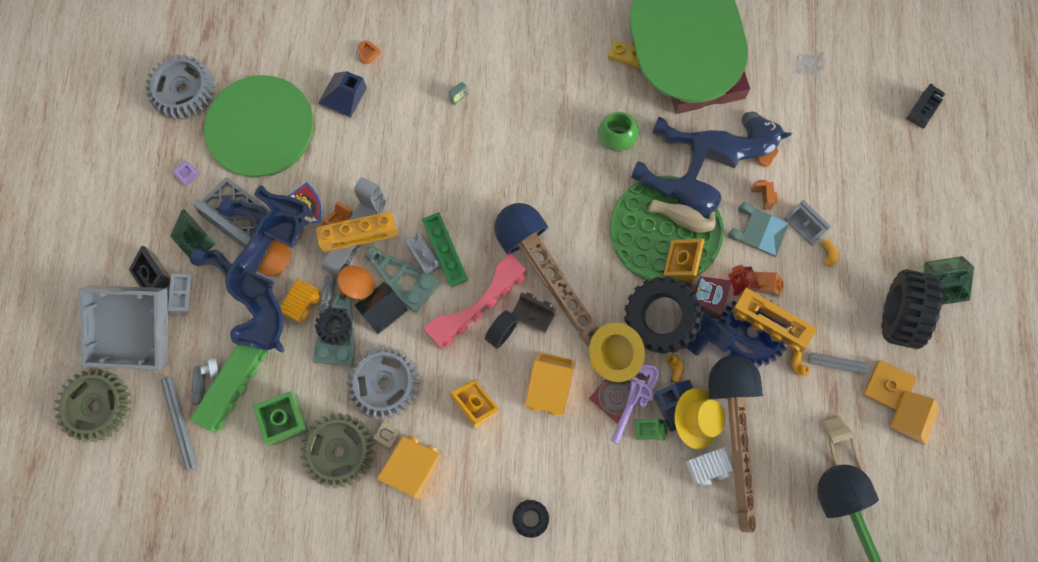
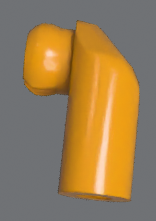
(833, 253)
(797, 365)
(677, 367)

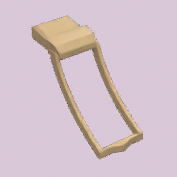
(837, 432)

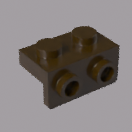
(534, 312)

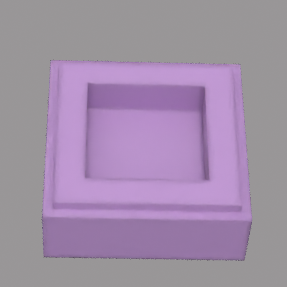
(186, 173)

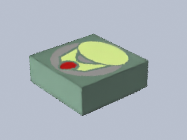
(458, 93)

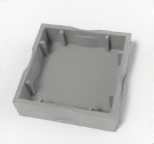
(124, 326)

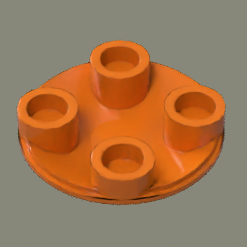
(275, 260)
(355, 282)

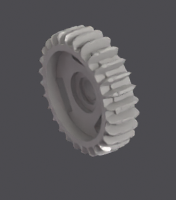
(175, 75)
(374, 371)

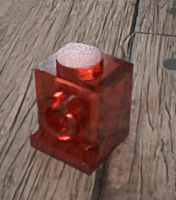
(743, 278)

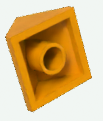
(684, 259)
(474, 403)
(915, 416)

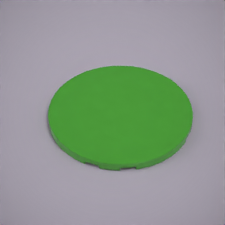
(258, 126)
(645, 237)

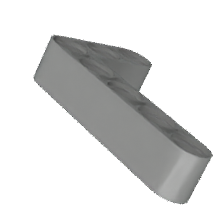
(371, 203)

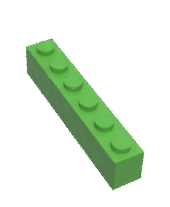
(228, 387)

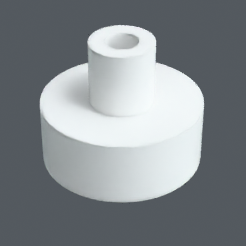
(210, 368)

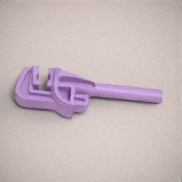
(638, 393)

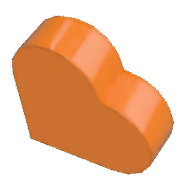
(368, 52)
(767, 159)

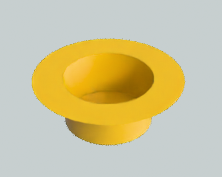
(616, 352)
(698, 418)

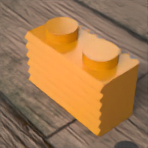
(300, 301)

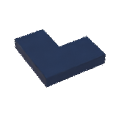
(713, 332)

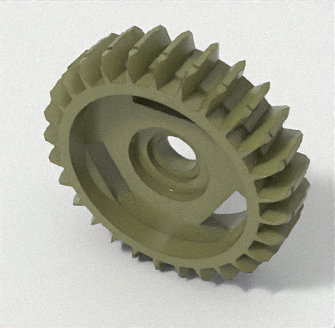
(76, 409)
(334, 435)

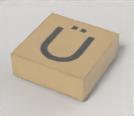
(386, 434)

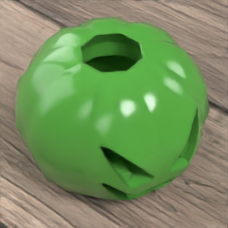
(618, 131)

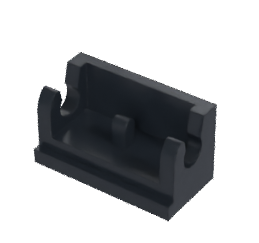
(926, 106)

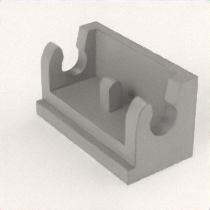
(807, 222)
(423, 253)
(179, 293)

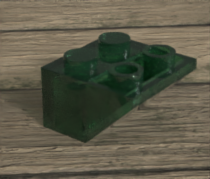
(955, 278)

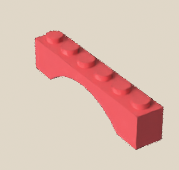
(446, 327)

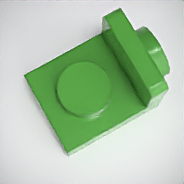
(651, 429)

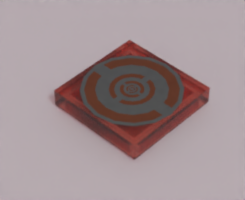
(611, 398)

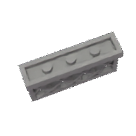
(224, 223)

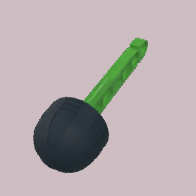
(845, 492)

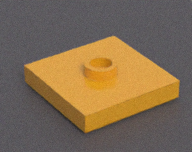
(888, 384)

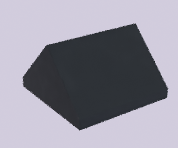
(148, 270)
(381, 308)

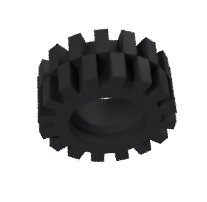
(329, 315)
(542, 512)

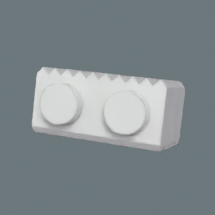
(709, 466)

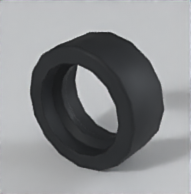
(501, 329)

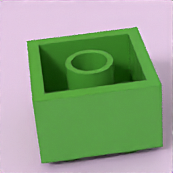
(280, 418)

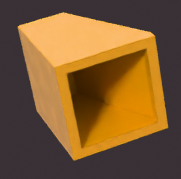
(550, 383)
(410, 466)

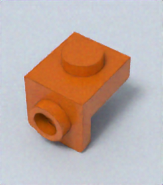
(768, 195)
(340, 214)
(769, 283)

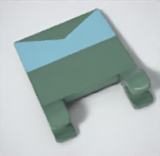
(761, 231)

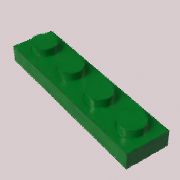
(444, 249)

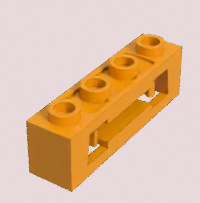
(357, 231)
(797, 337)

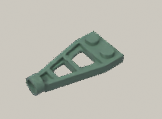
(418, 293)
(337, 354)

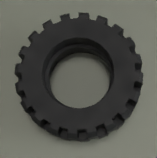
(656, 289)
(912, 309)

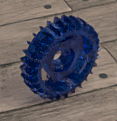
(762, 345)

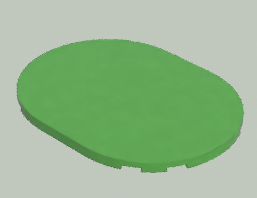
(689, 46)

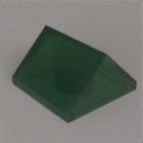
(190, 234)

